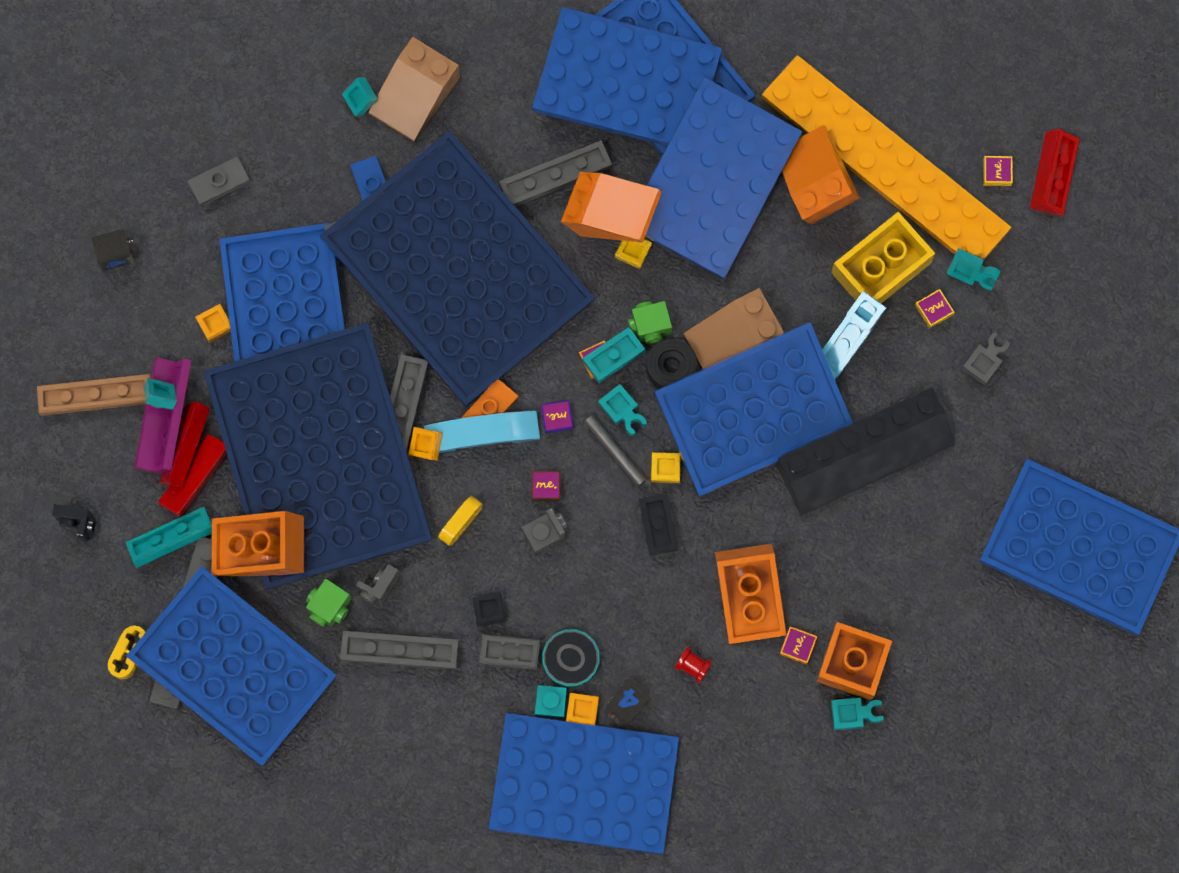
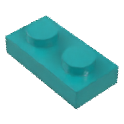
(613, 355)

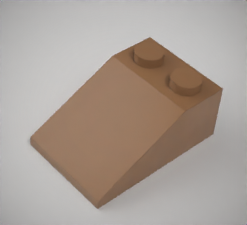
(415, 89)
(733, 329)

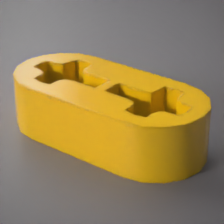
(460, 521)
(120, 650)

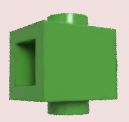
(650, 322)
(328, 604)

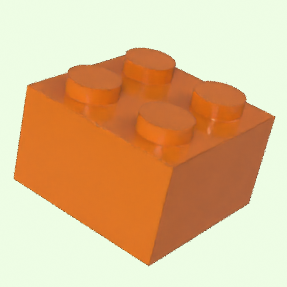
(854, 661)

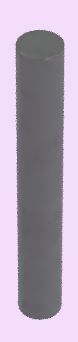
(615, 451)

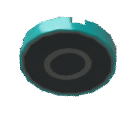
(571, 658)

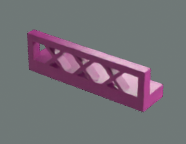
(161, 425)

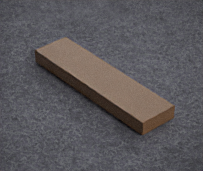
(91, 395)

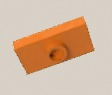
(494, 400)

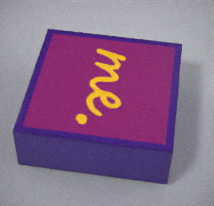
(557, 417)

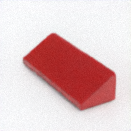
(1054, 172)
(187, 440)
(203, 466)

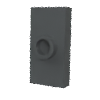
(219, 181)
(509, 652)

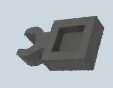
(985, 361)

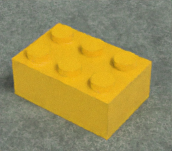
(883, 260)

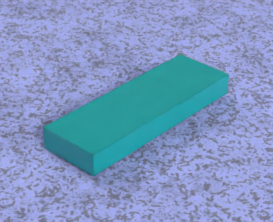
(169, 537)

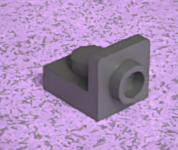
(545, 530)
(384, 583)

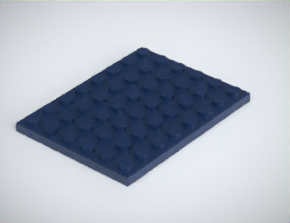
(457, 268)
(321, 440)

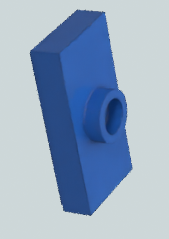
(367, 176)

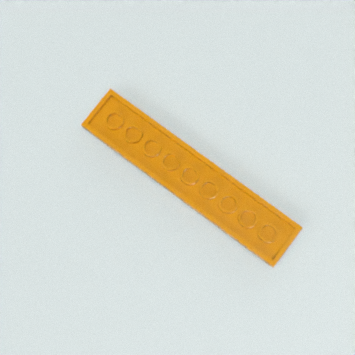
(886, 161)

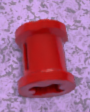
(693, 665)

